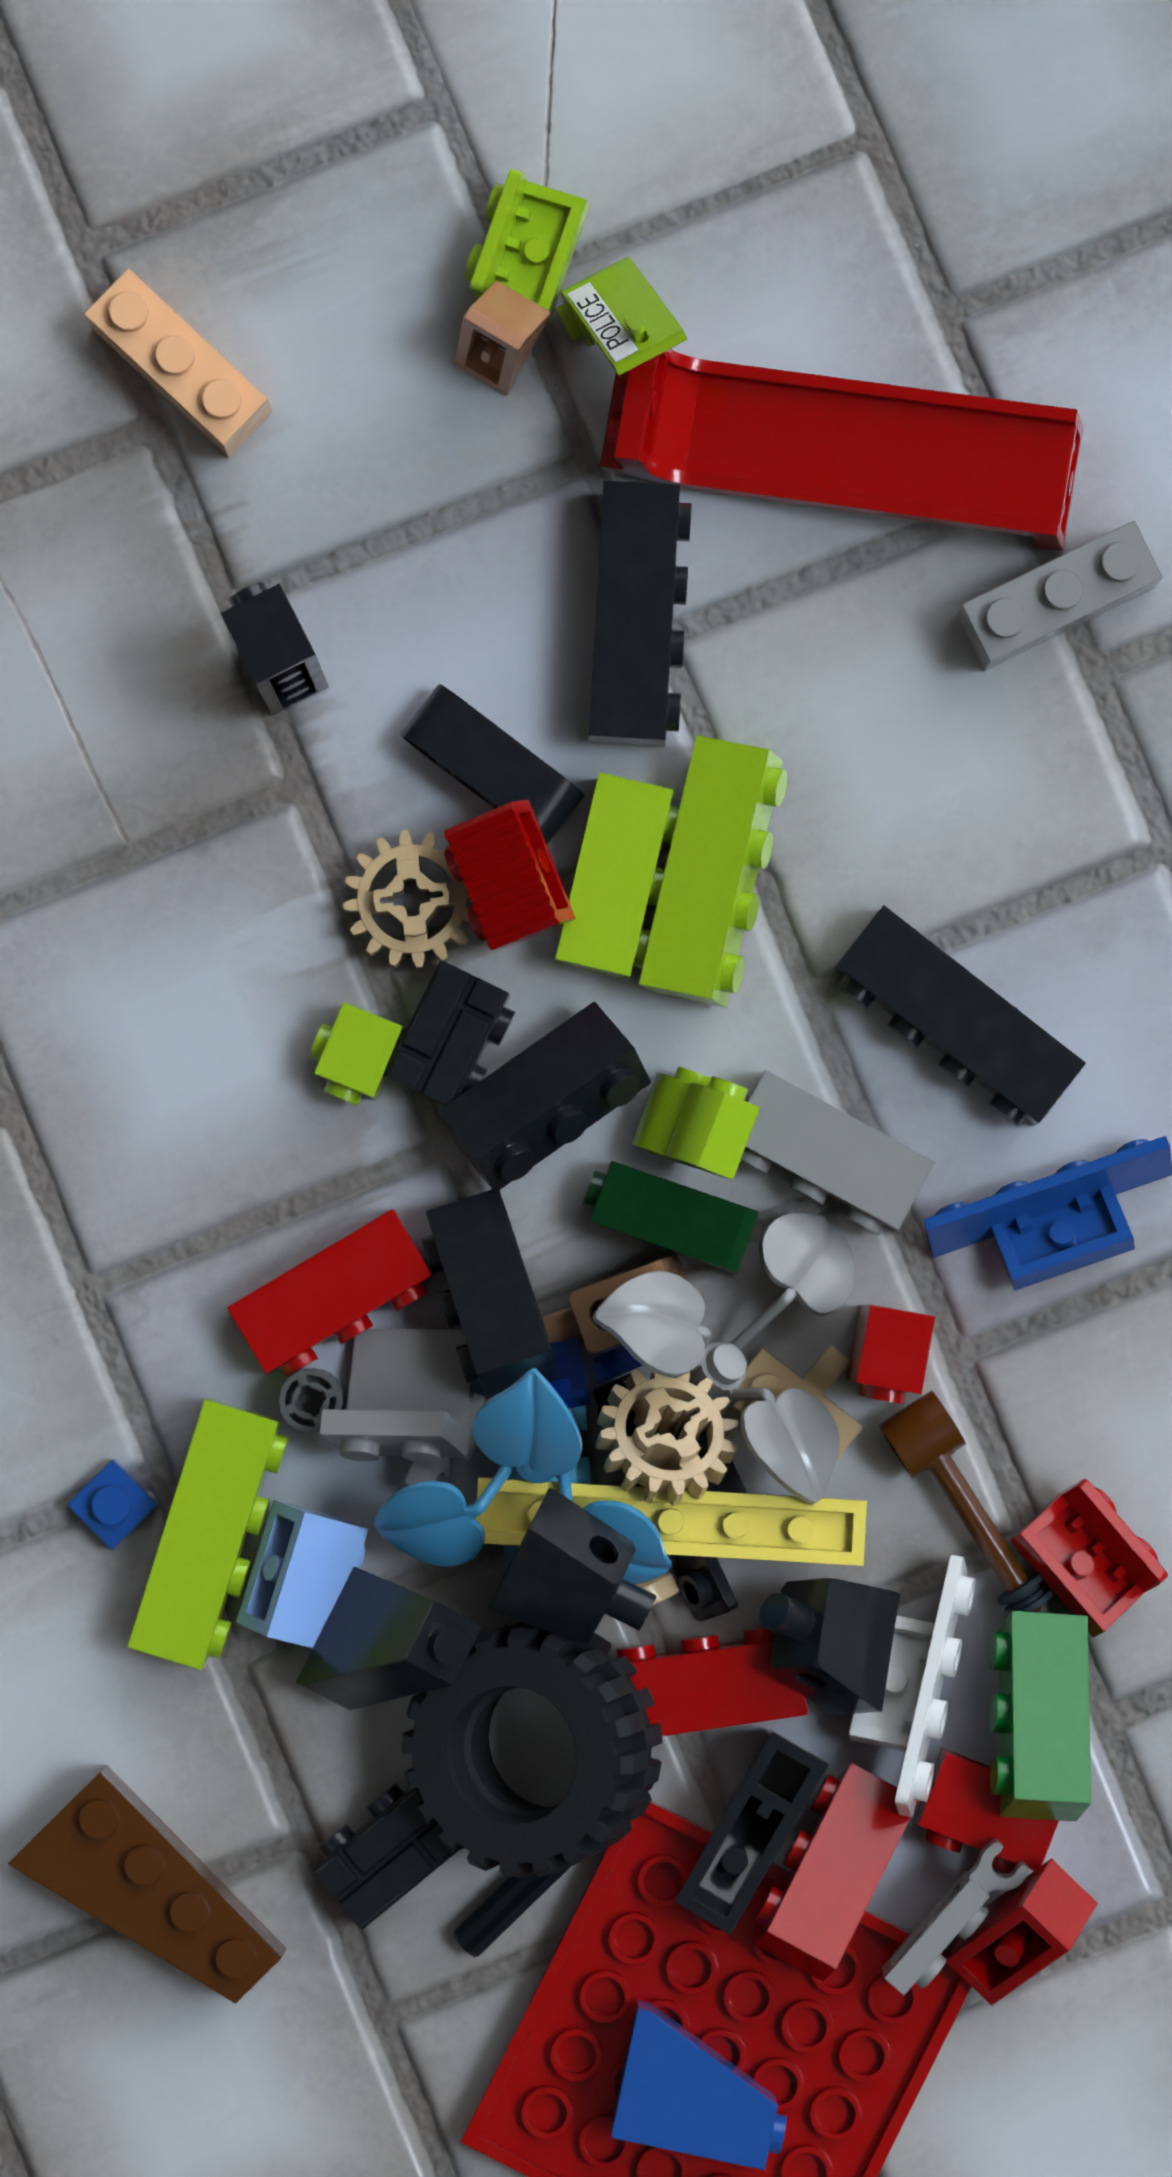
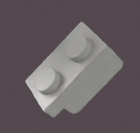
(404, 1398)

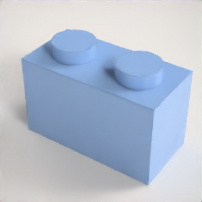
(299, 1572)

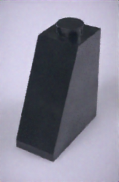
(386, 1644)

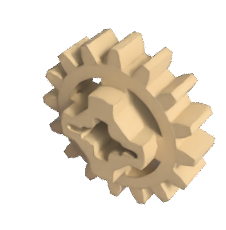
(415, 927)
(662, 1461)

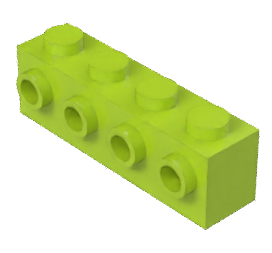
(713, 872)
(206, 1535)

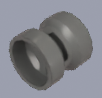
(320, 1392)

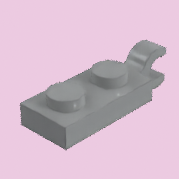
(955, 1914)

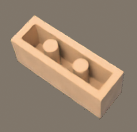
(178, 362)

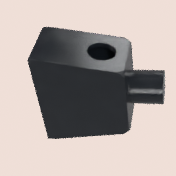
(571, 1574)
(833, 1641)

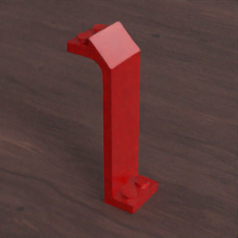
(846, 445)

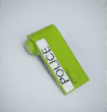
(620, 316)

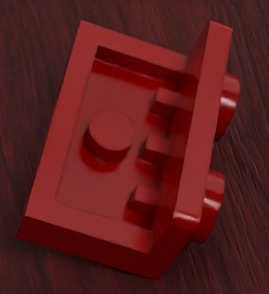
(1089, 1555)

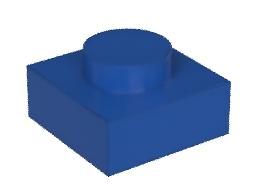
(113, 1504)

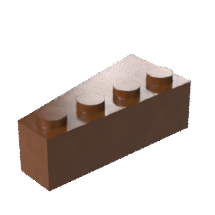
(145, 1883)

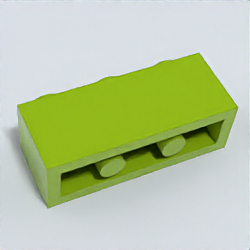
(617, 876)

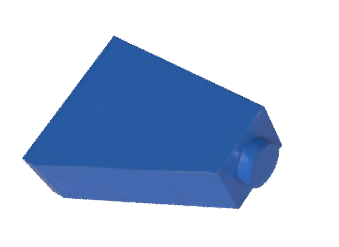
(692, 2098)

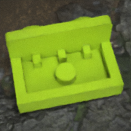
(527, 240)

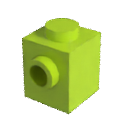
(355, 1053)

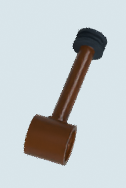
(925, 1440)

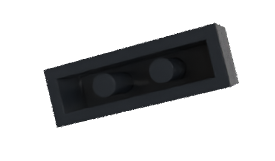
(545, 1097)
(488, 1293)

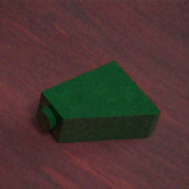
(671, 1216)

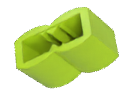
(696, 1122)

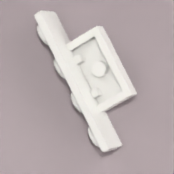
(916, 1672)

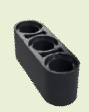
(489, 760)

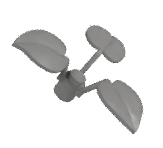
(660, 1327)

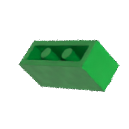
(1041, 1716)

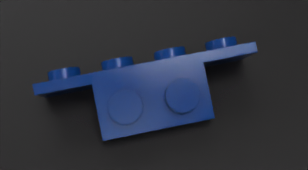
(1056, 1220)

